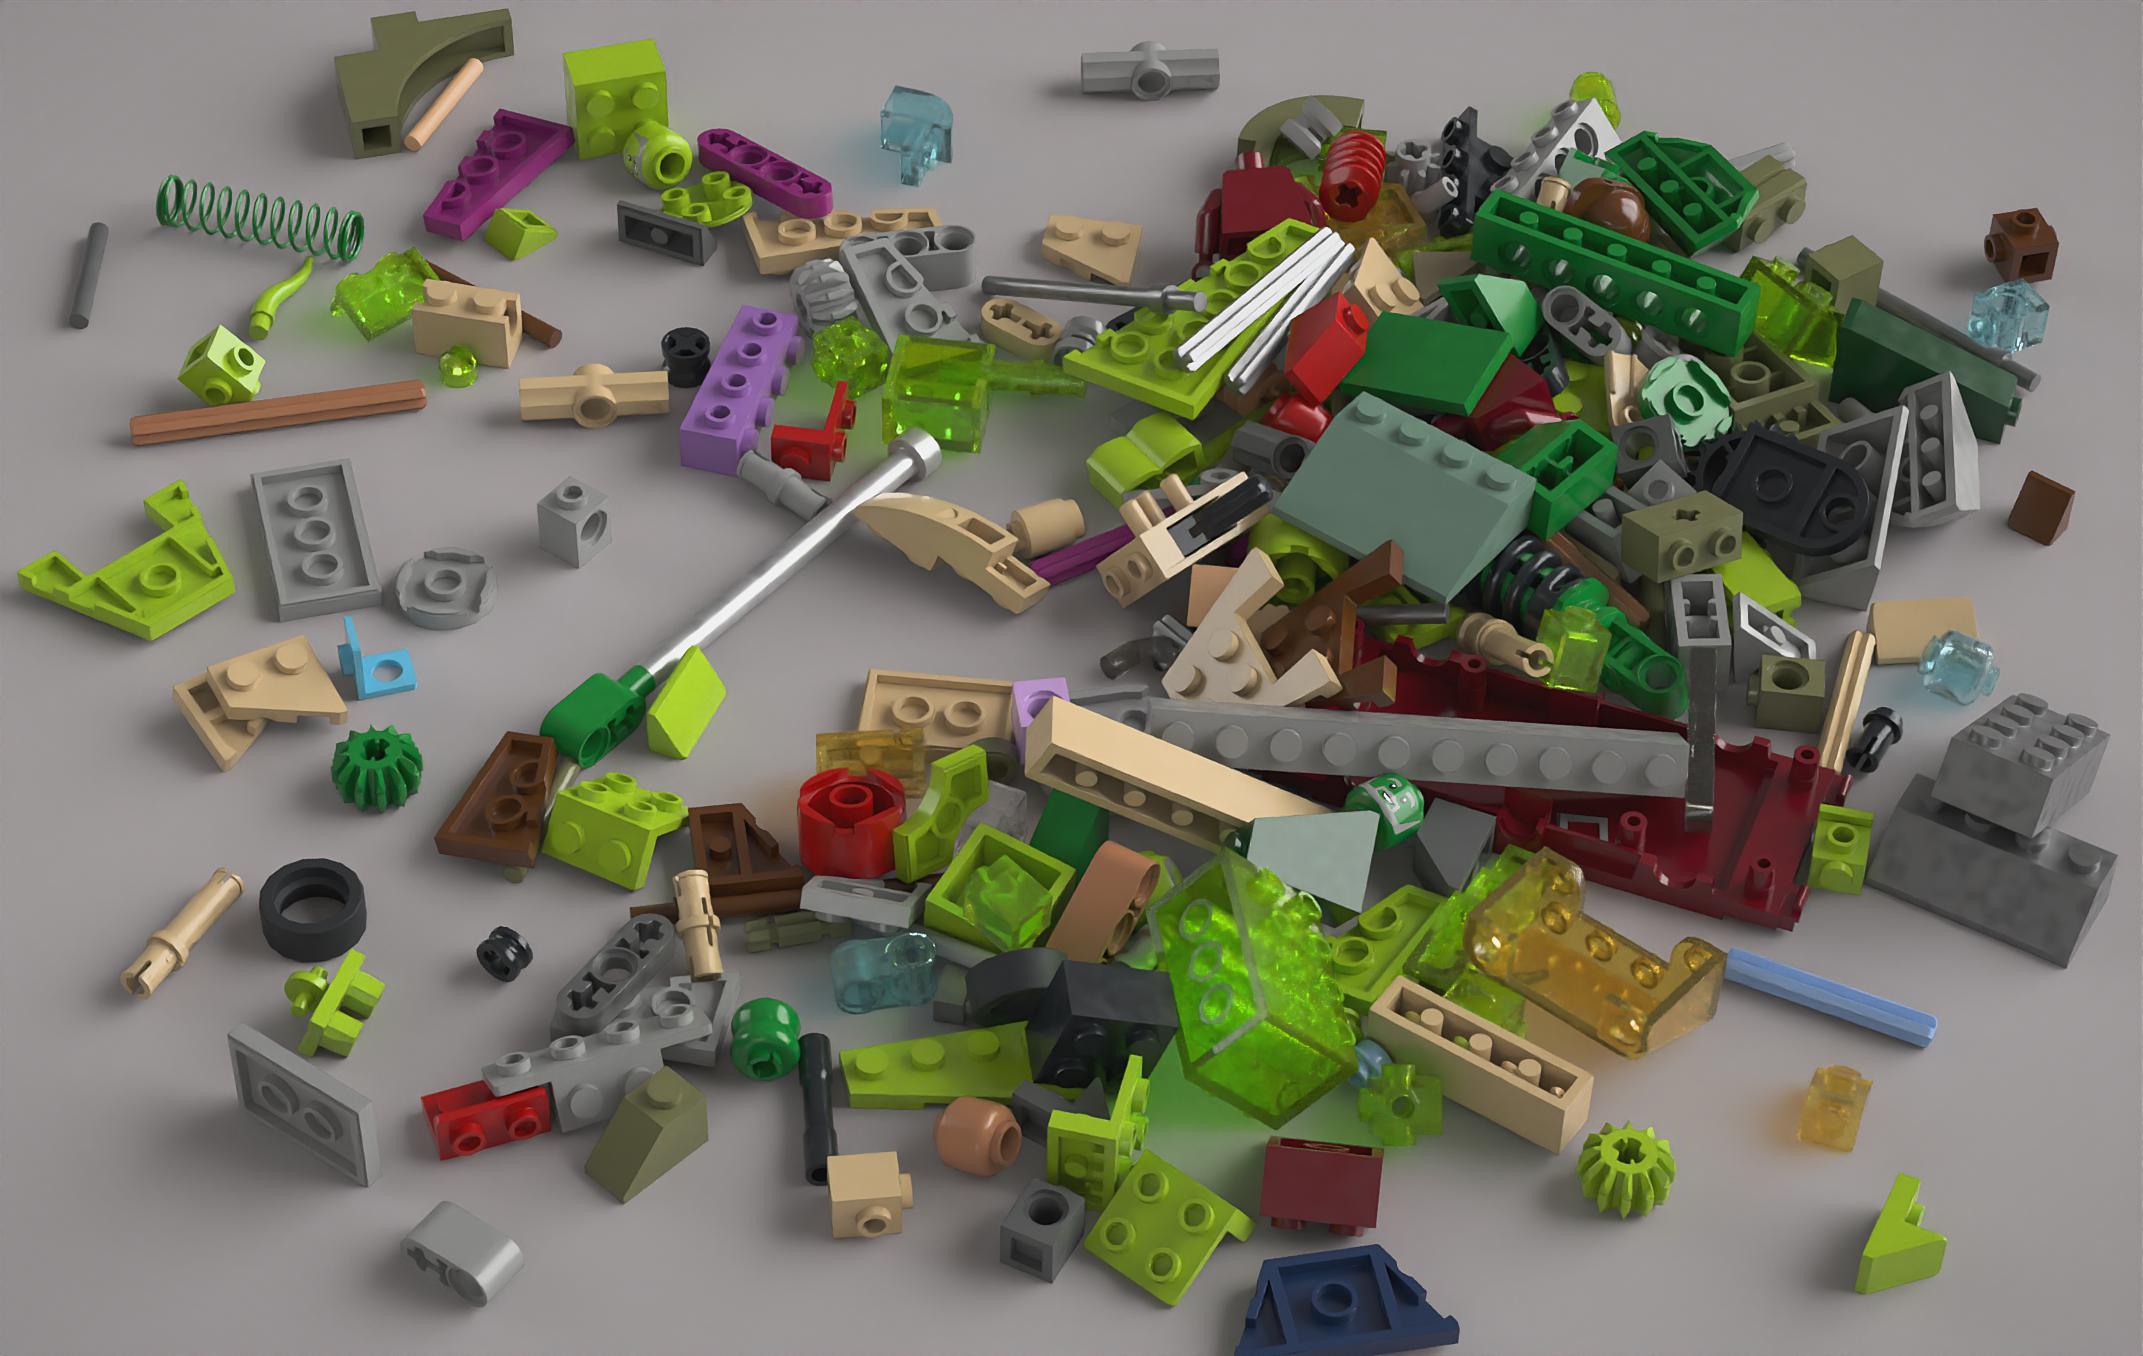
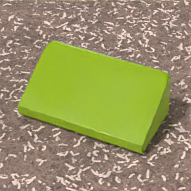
(684, 706)

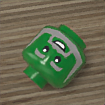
(1396, 802)

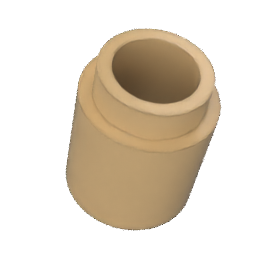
(1046, 527)

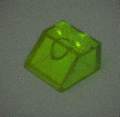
(1793, 313)

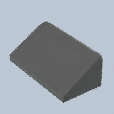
(664, 233)

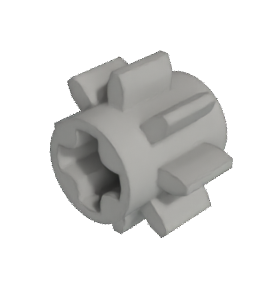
(1412, 166)

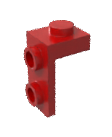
(814, 450)

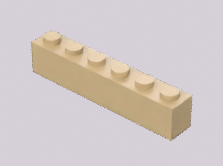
(1148, 777)

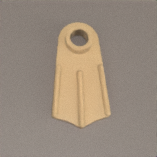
(1622, 385)

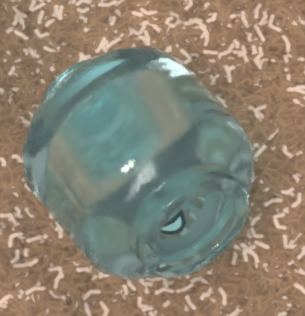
(1958, 667)

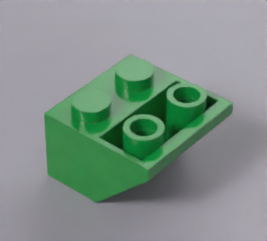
(1570, 468)

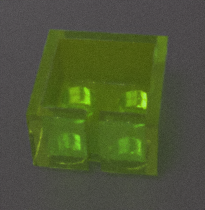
(940, 389)

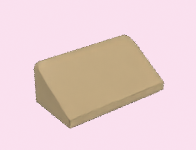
(1906, 626)

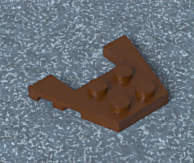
(1328, 626)

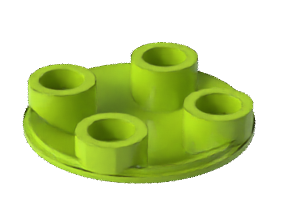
(709, 202)

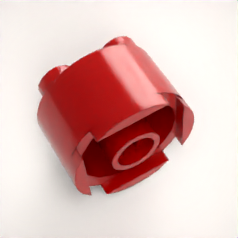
(849, 823)

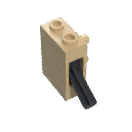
(1175, 543)

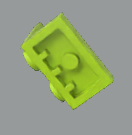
(1095, 1153)
(1163, 1228)

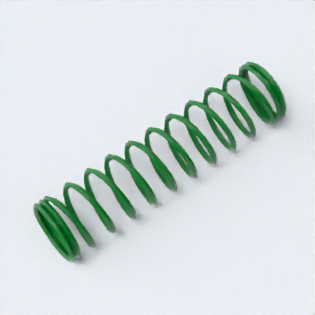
(352, 218)

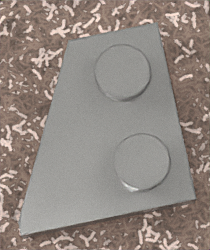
(865, 900)

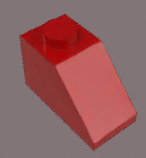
(1324, 346)

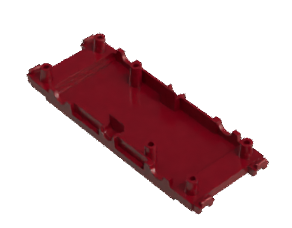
(1760, 810)

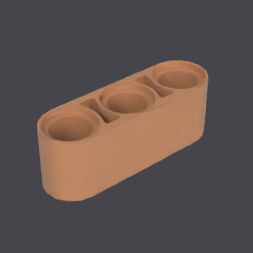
(1105, 905)

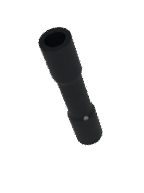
(816, 1081)

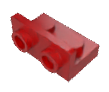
(475, 1119)

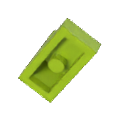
(1898, 1246)

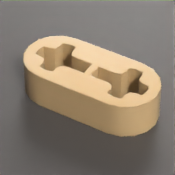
(1019, 329)

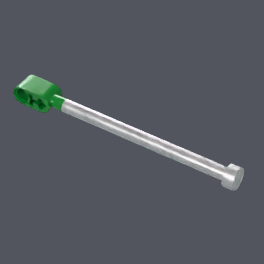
(608, 711)

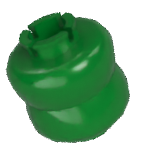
(765, 1039)

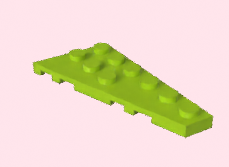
(1141, 354)

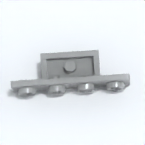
(596, 1071)

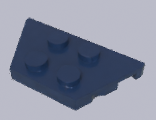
(1340, 1306)

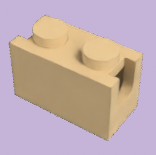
(470, 317)

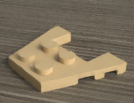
(1225, 659)

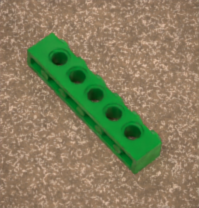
(1616, 272)

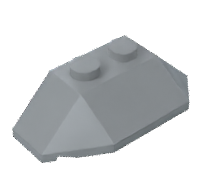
(1937, 459)

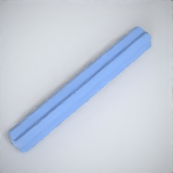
(1830, 997)

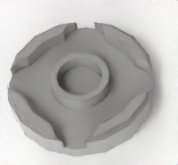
(446, 589)

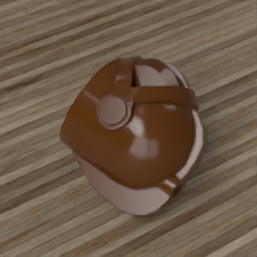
(1610, 206)

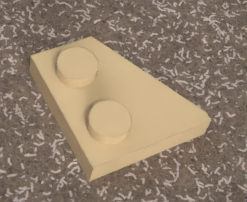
(1378, 285)

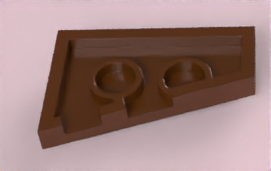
(504, 805)

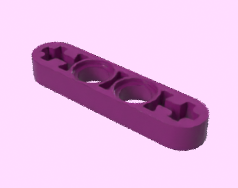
(766, 173)

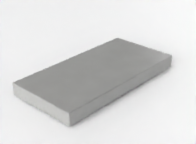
(316, 540)

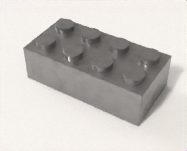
(2021, 764)

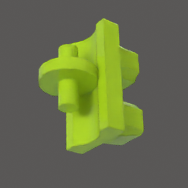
(328, 1025)

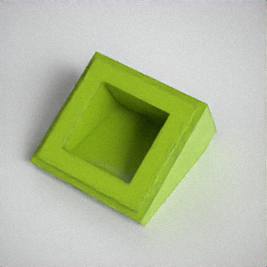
(518, 232)

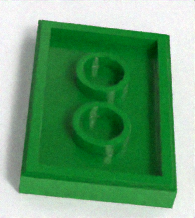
(1427, 363)

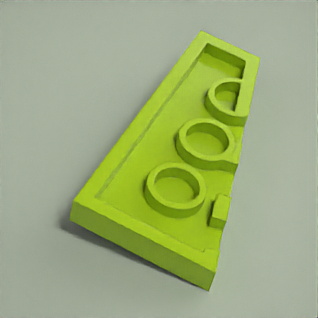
(941, 1068)

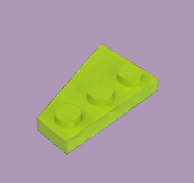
(1376, 949)

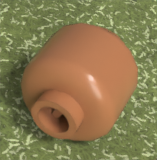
(977, 1136)

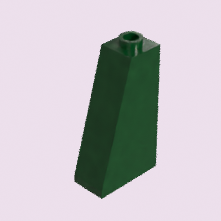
(1885, 355)

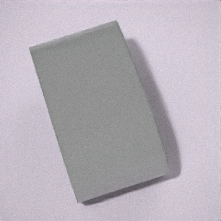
(1578, 330)
(462, 1254)

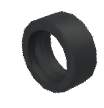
(313, 940)
(1011, 984)

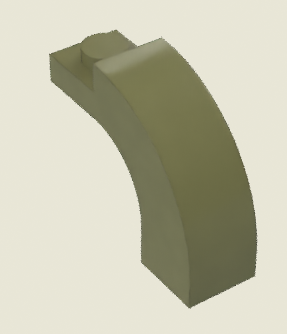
(1262, 130)

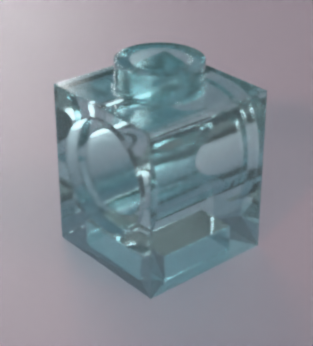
(2008, 316)

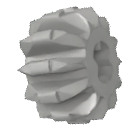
(821, 295)

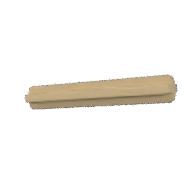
(1845, 700)

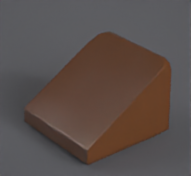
(2042, 509)

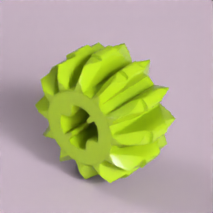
(1626, 1169)

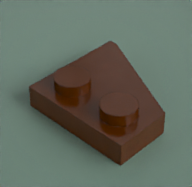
(738, 852)

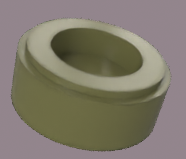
(1000, 757)

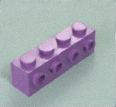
(740, 390)

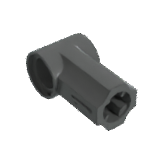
(1269, 449)

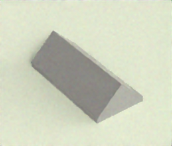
(1875, 450)

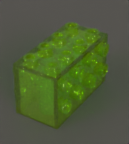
(1252, 989)

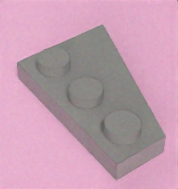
(895, 296)
(714, 998)

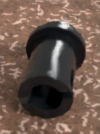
(1880, 731)

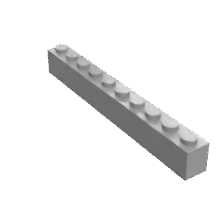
(1424, 747)

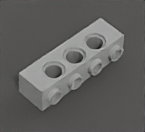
(1572, 125)

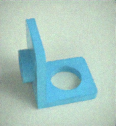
(363, 667)

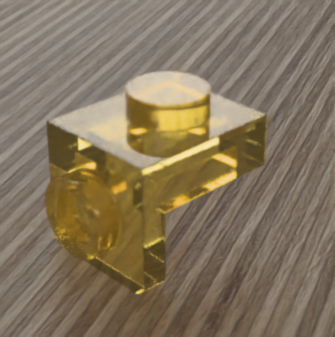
(1834, 1107)

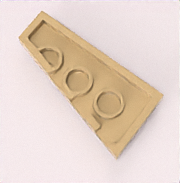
(792, 241)

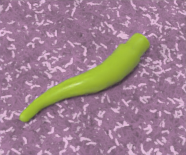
(267, 303)

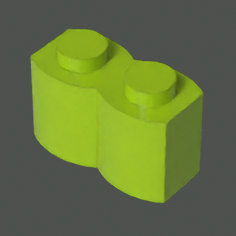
(1145, 457)

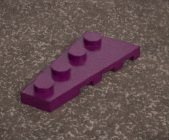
(500, 168)

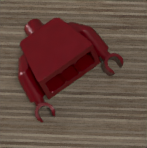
(1248, 206)
(1507, 408)

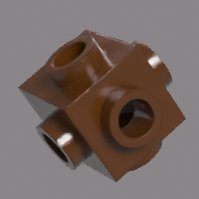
(2022, 246)

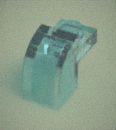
(919, 129)

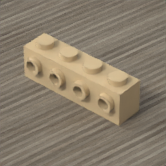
(1482, 1064)

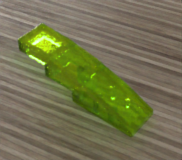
(1440, 953)

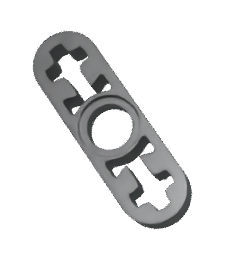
(614, 996)

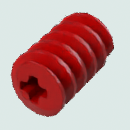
(1352, 176)

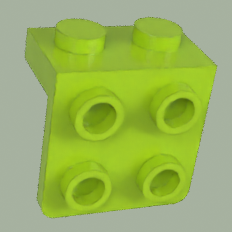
(612, 827)

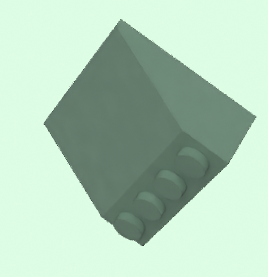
(1405, 481)

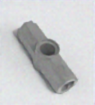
(1150, 71)

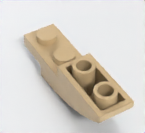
(944, 533)

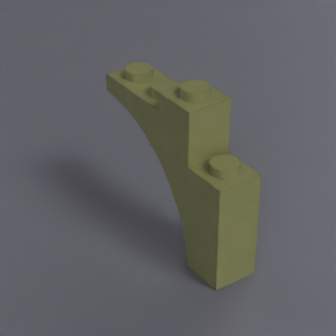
(407, 62)

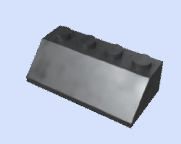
(1990, 878)

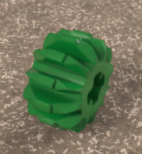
(377, 768)

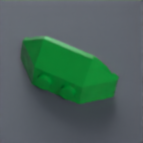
(1686, 188)

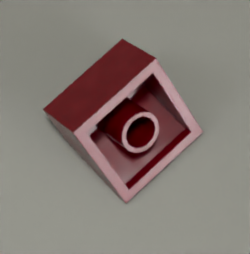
(1321, 1184)

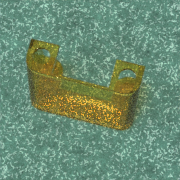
(1584, 972)

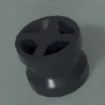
(686, 356)

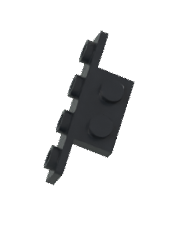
(1472, 168)

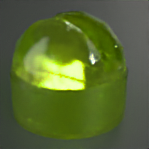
(452, 367)

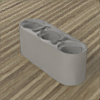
(939, 253)

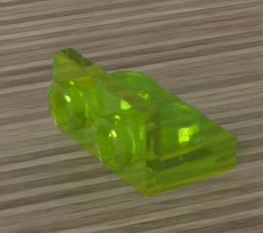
(384, 294)

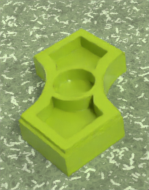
(954, 792)

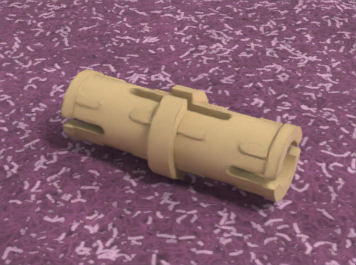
(698, 926)

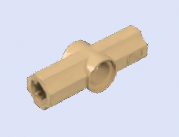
(594, 395)

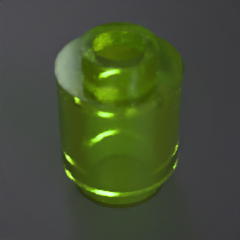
(1598, 86)

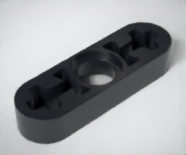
(1546, 359)

